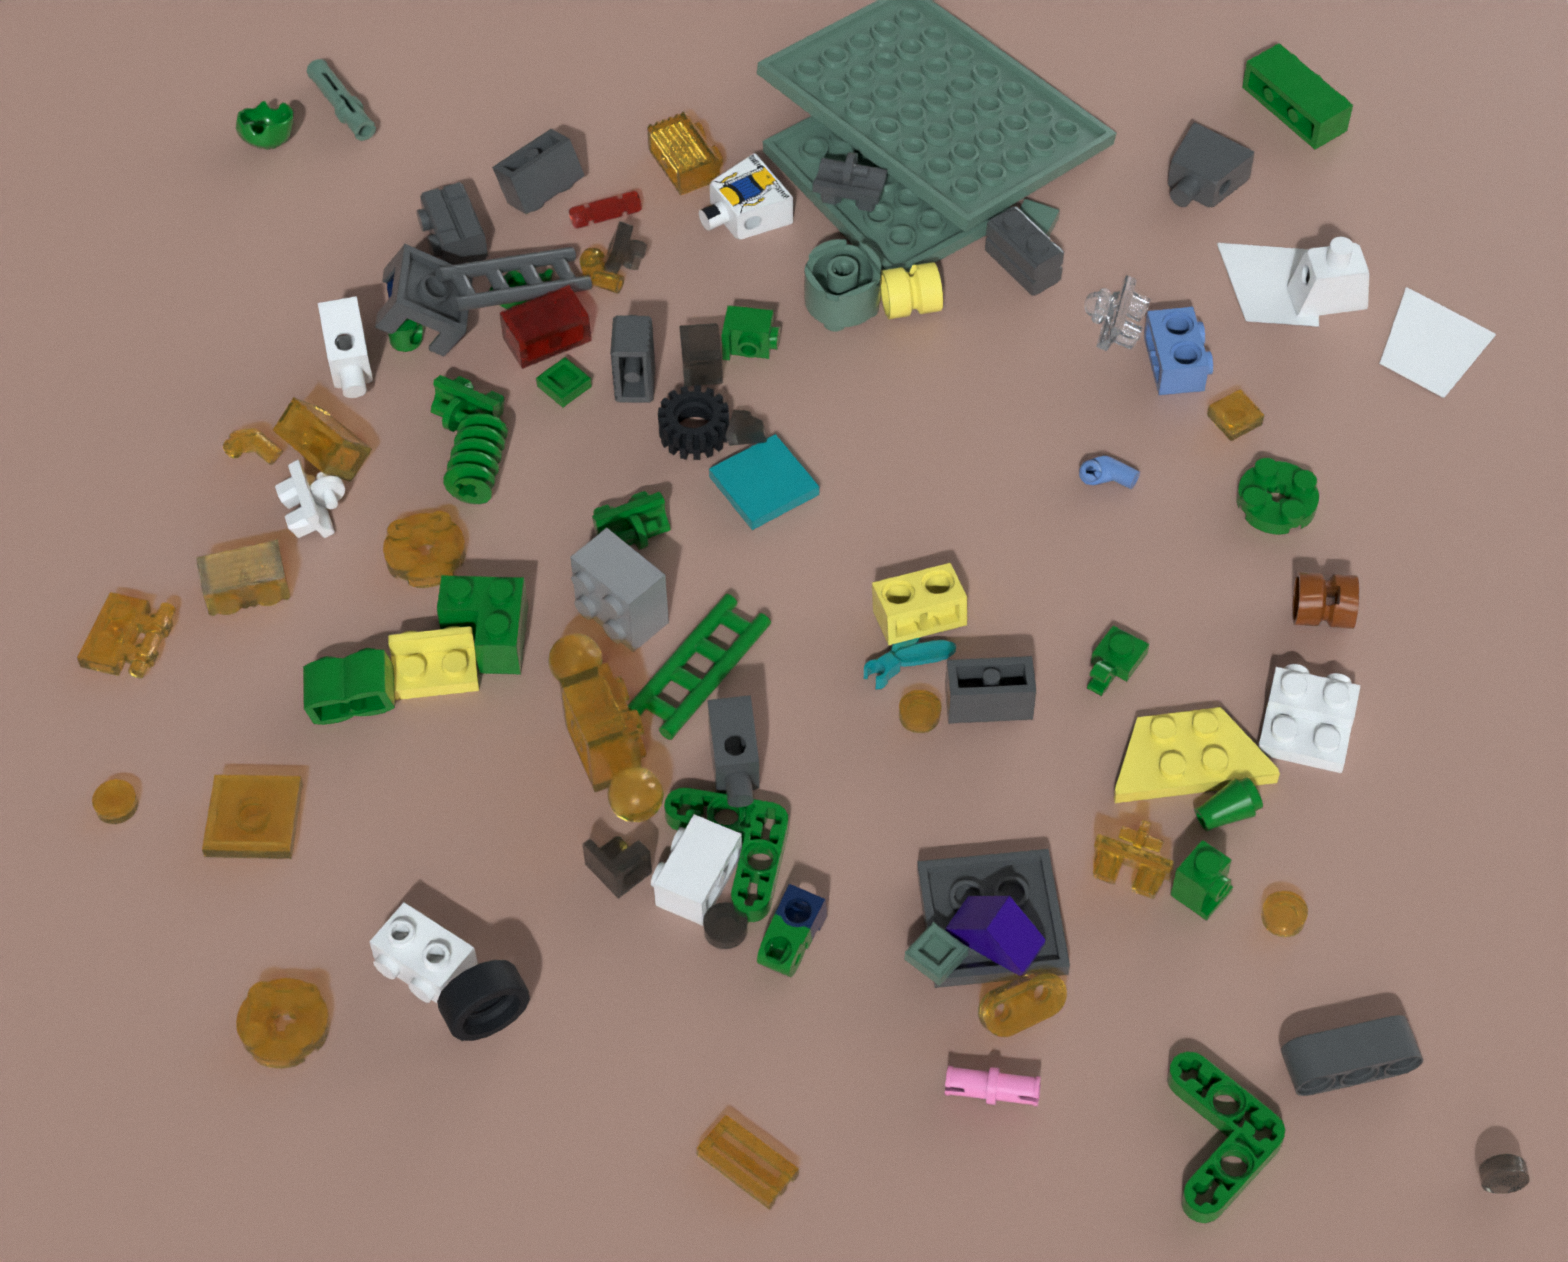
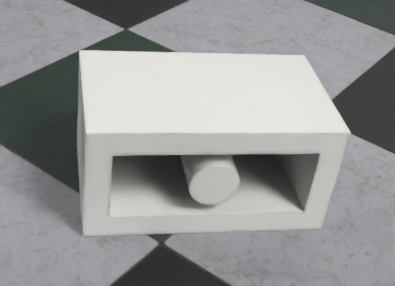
(696, 869)

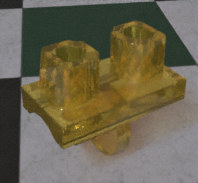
(1151, 867)

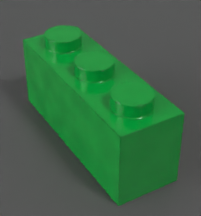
(1297, 96)

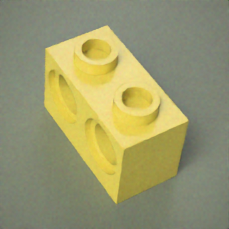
(919, 603)

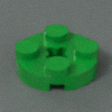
(1279, 477)

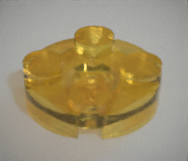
(419, 530)
(278, 998)

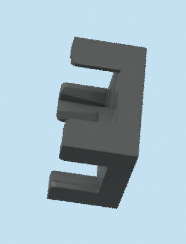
(421, 298)

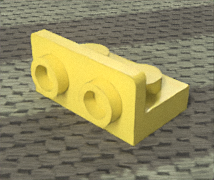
(434, 662)

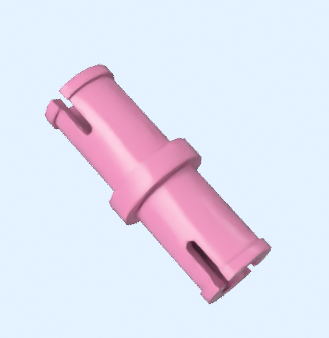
(992, 1086)

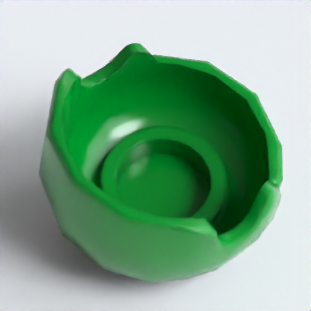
(265, 126)

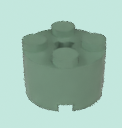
(842, 284)

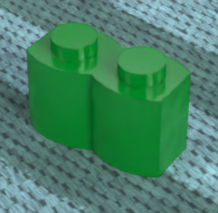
(348, 686)

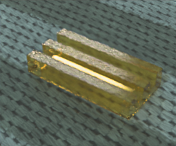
(736, 1175)

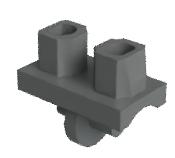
(849, 181)

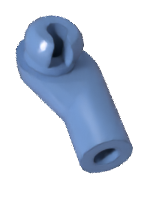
(1108, 469)

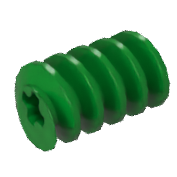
(475, 458)

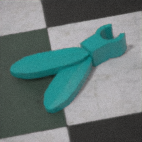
(907, 654)

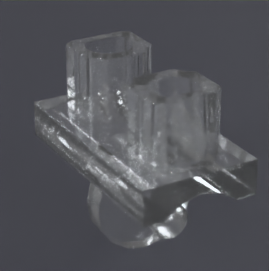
(1114, 310)

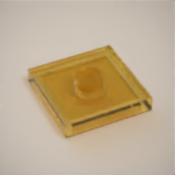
(252, 816)

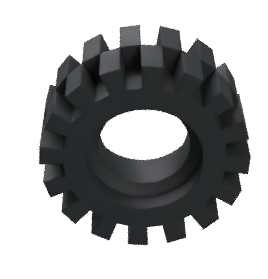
(689, 405)

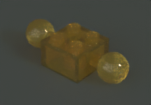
(604, 728)

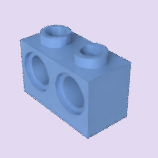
(1177, 350)

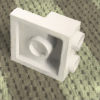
(1309, 718)

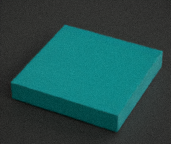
(764, 482)

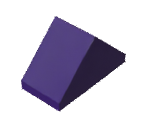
(997, 931)

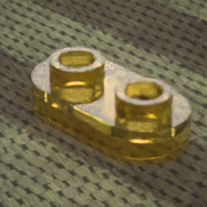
(1020, 1006)

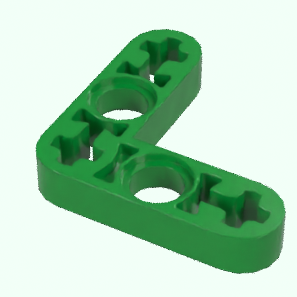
(750, 827)
(1239, 1142)

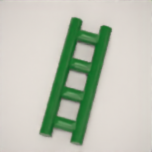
(699, 688)

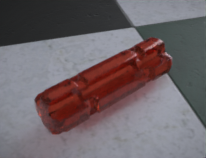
(605, 209)

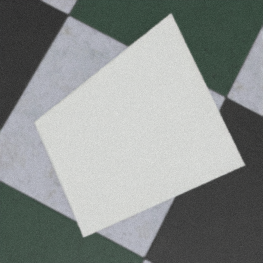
(1261, 282)
(1432, 343)

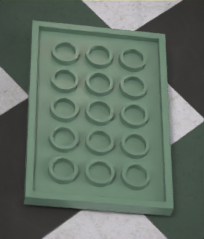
(900, 227)

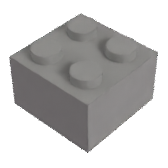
(619, 590)

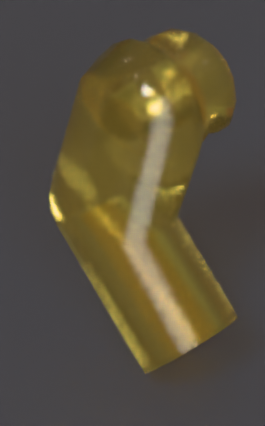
(593, 265)
(250, 441)

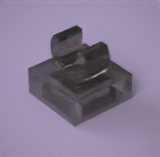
(623, 250)

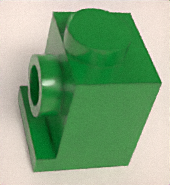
(749, 333)
(1203, 880)

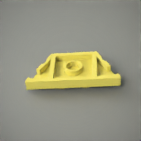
(1189, 756)

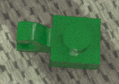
(1115, 656)

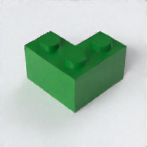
(496, 613)

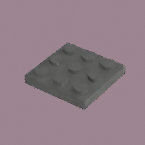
(1023, 877)

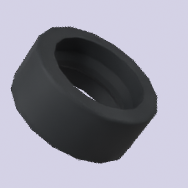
(483, 1000)

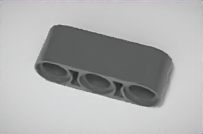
(1351, 1055)

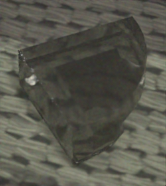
(745, 429)

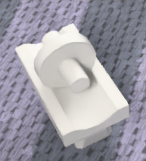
(315, 497)

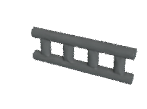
(502, 292)

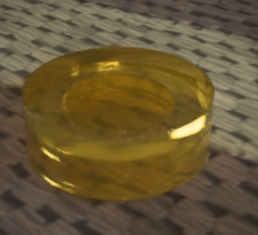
(919, 711)
(115, 801)
(1284, 913)

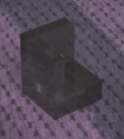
(701, 354)
(618, 864)

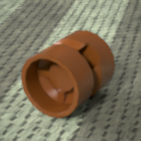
(1310, 596)

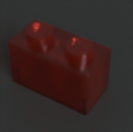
(545, 326)

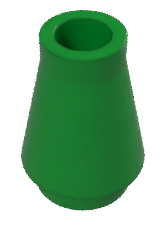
(1230, 804)

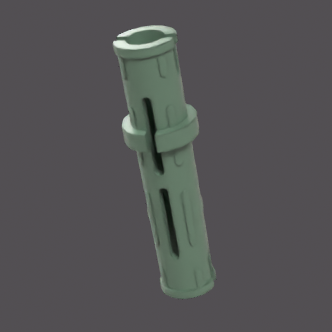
(347, 107)

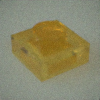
(1235, 415)

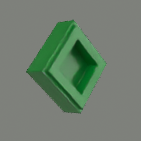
(563, 382)

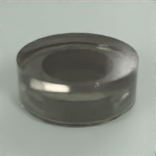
(725, 926)
(1504, 1174)

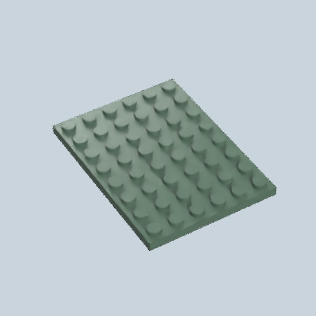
(937, 107)

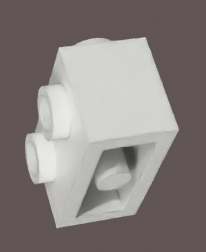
(420, 953)

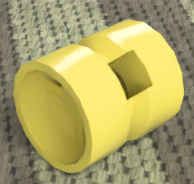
(911, 290)

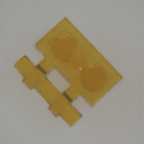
(116, 632)

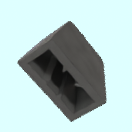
(1208, 168)
(734, 749)

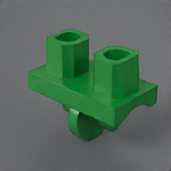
(458, 399)
(634, 521)

